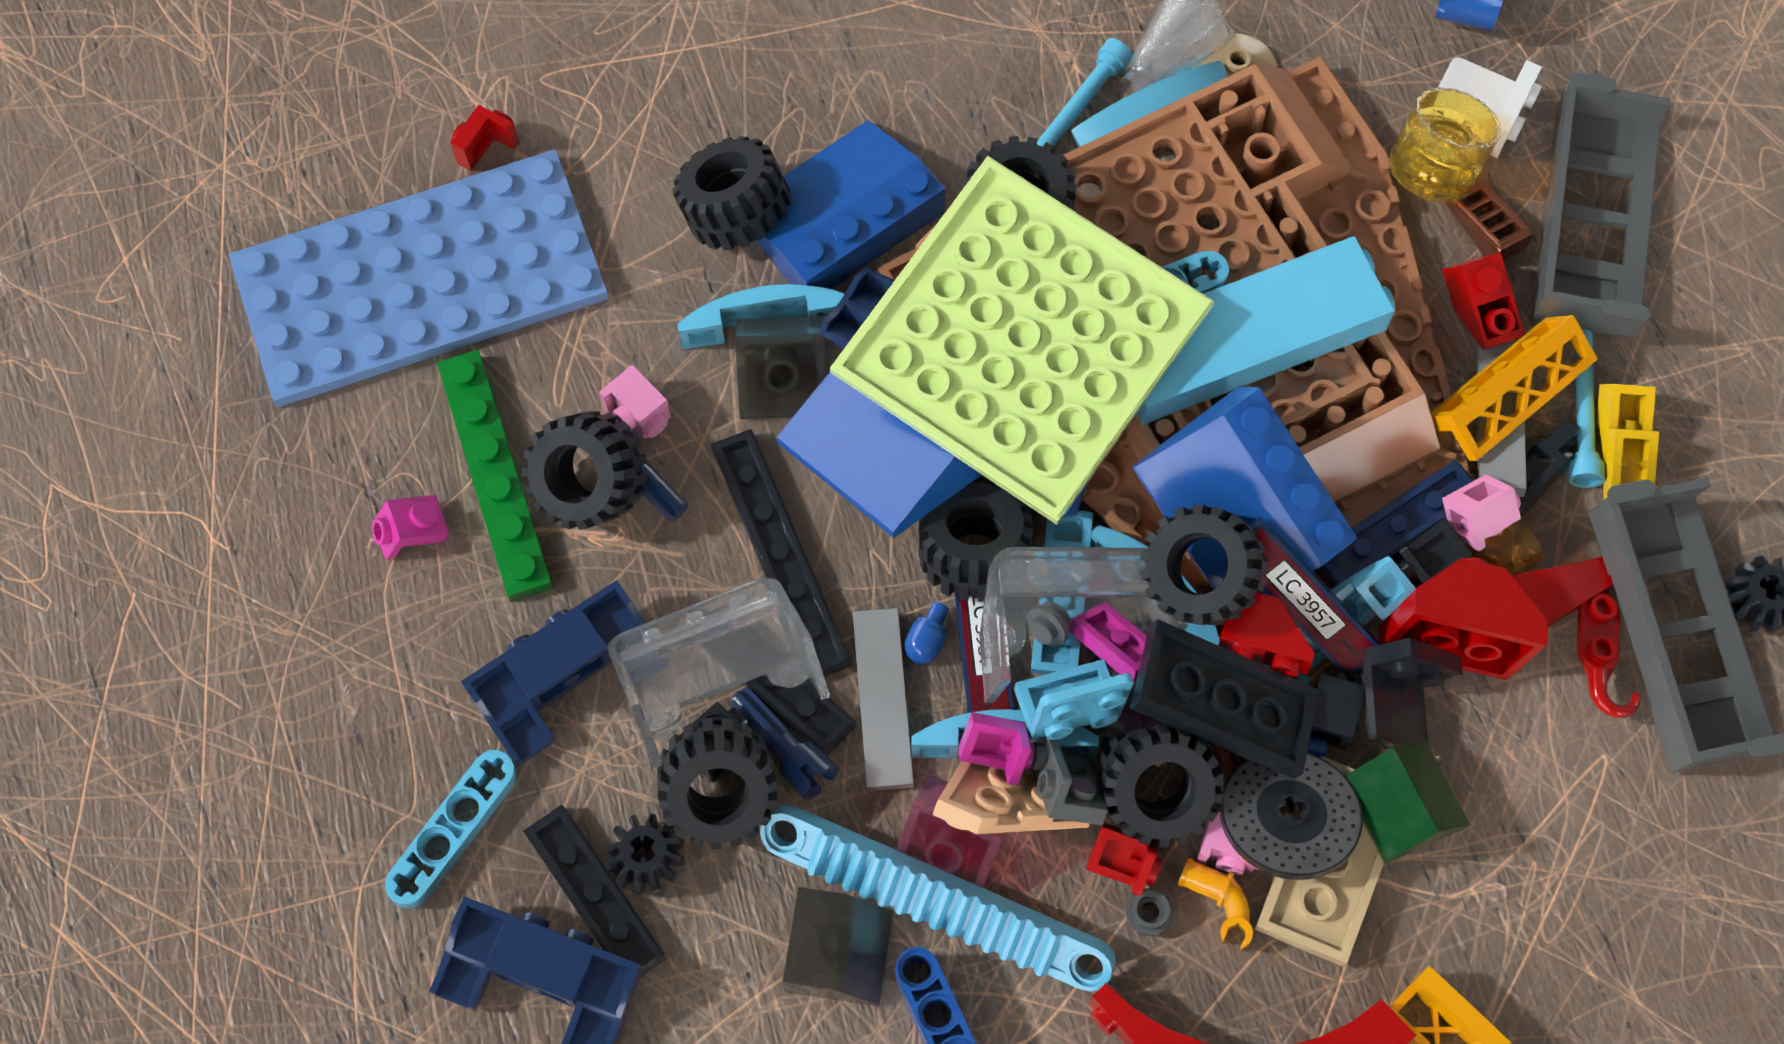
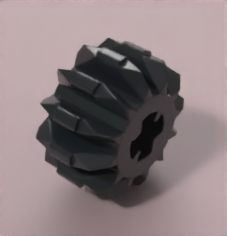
(1759, 593)
(627, 862)

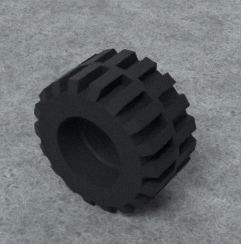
(1034, 165)
(732, 193)
(553, 474)
(972, 510)
(1165, 559)
(1171, 816)
(716, 817)

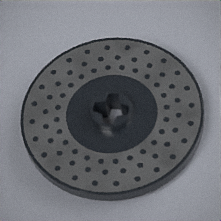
(1274, 842)

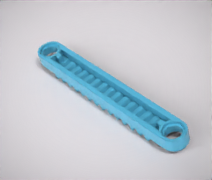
(938, 898)

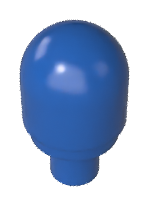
(927, 635)

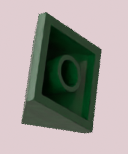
(1406, 800)

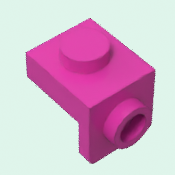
(408, 523)
(997, 744)

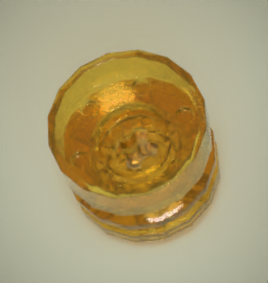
(1444, 145)

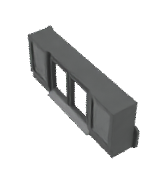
(1612, 136)
(1662, 533)

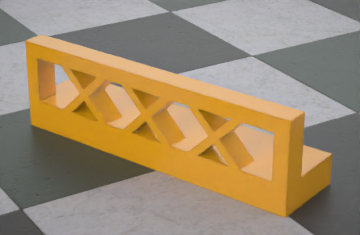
(1502, 375)
(1450, 1008)

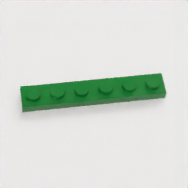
(494, 476)

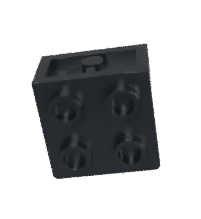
(1395, 686)

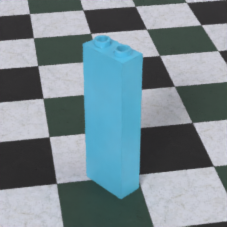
(1275, 324)

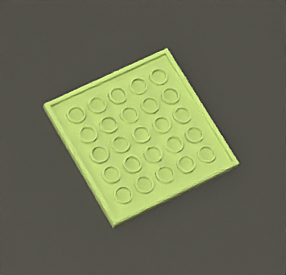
(1022, 339)

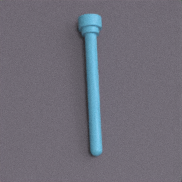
(1111, 61)
(1586, 468)

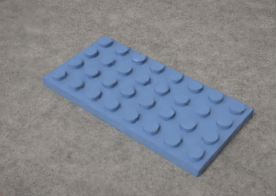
(416, 278)

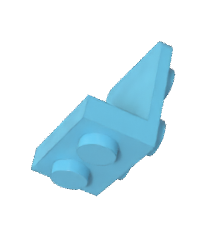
(1072, 699)

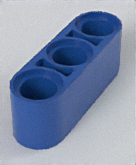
(928, 994)

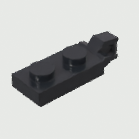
(1547, 461)

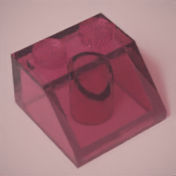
(945, 847)

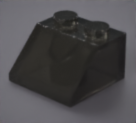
(778, 364)
(837, 947)

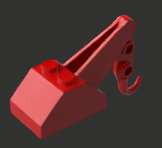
(1504, 619)

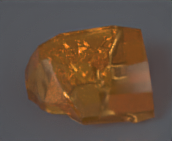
(1511, 549)

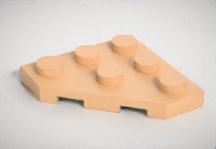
(985, 803)

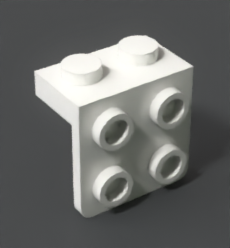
(1497, 92)

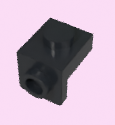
(1432, 553)

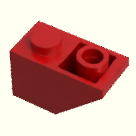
(1484, 300)
(1268, 637)

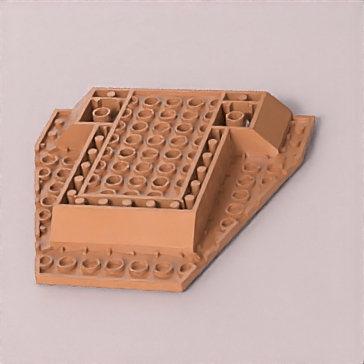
(1284, 175)

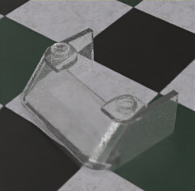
(1063, 575)
(710, 651)

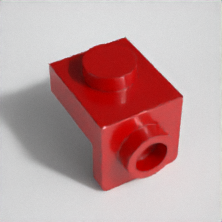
(475, 135)
(1124, 858)

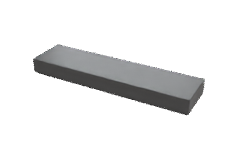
(1507, 458)
(882, 700)

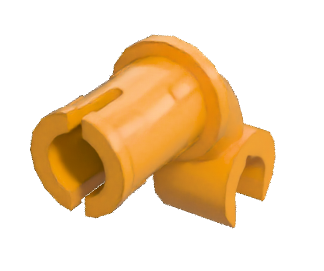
(1225, 891)

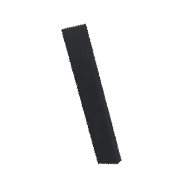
(777, 543)

